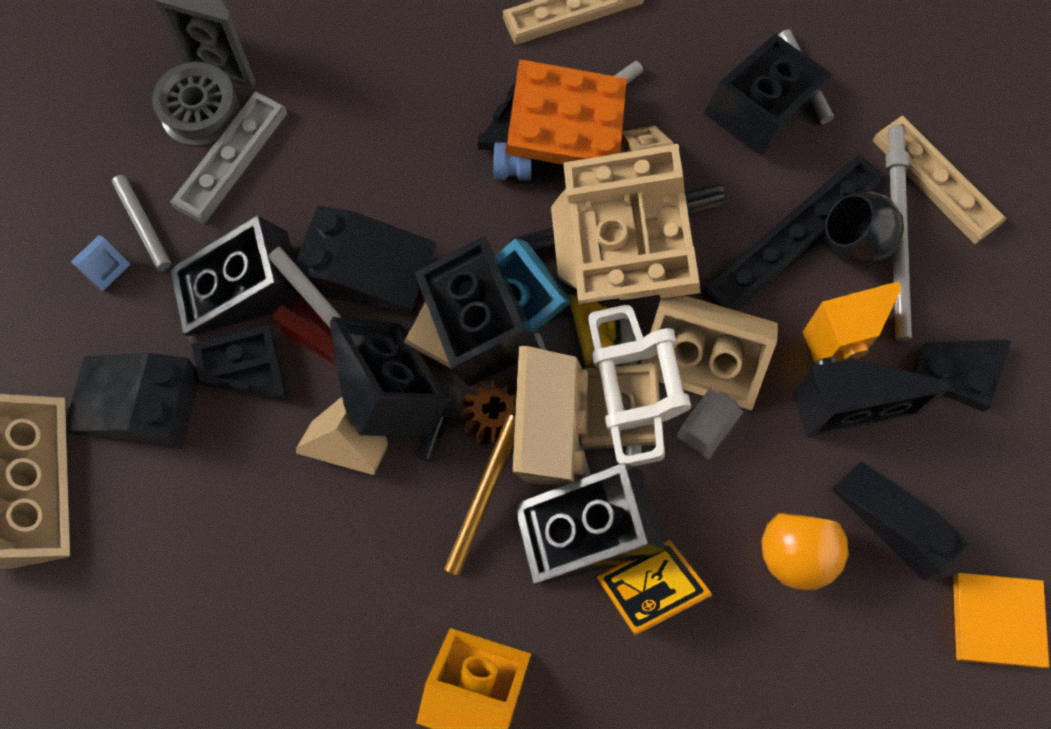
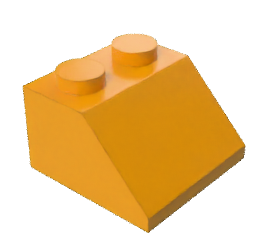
(850, 323)
(472, 684)

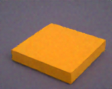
(1000, 620)

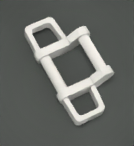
(606, 358)

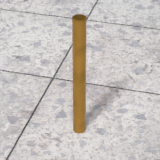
(482, 497)

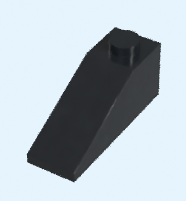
(901, 521)

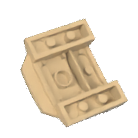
(625, 227)

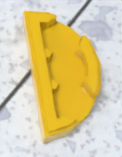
(581, 323)

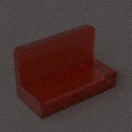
(306, 329)

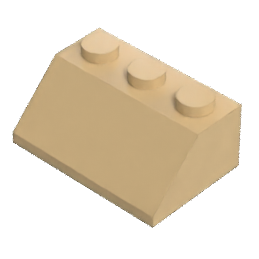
(717, 347)
(549, 418)

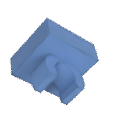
(100, 263)

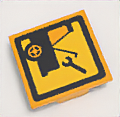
(653, 588)

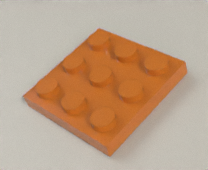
(565, 114)

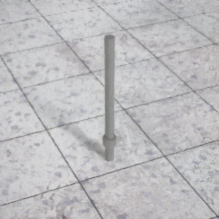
(897, 164)

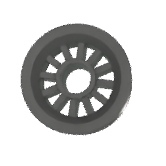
(195, 103)

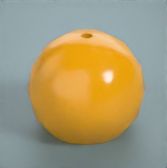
(804, 550)

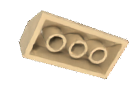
(33, 481)

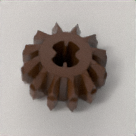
(480, 408)

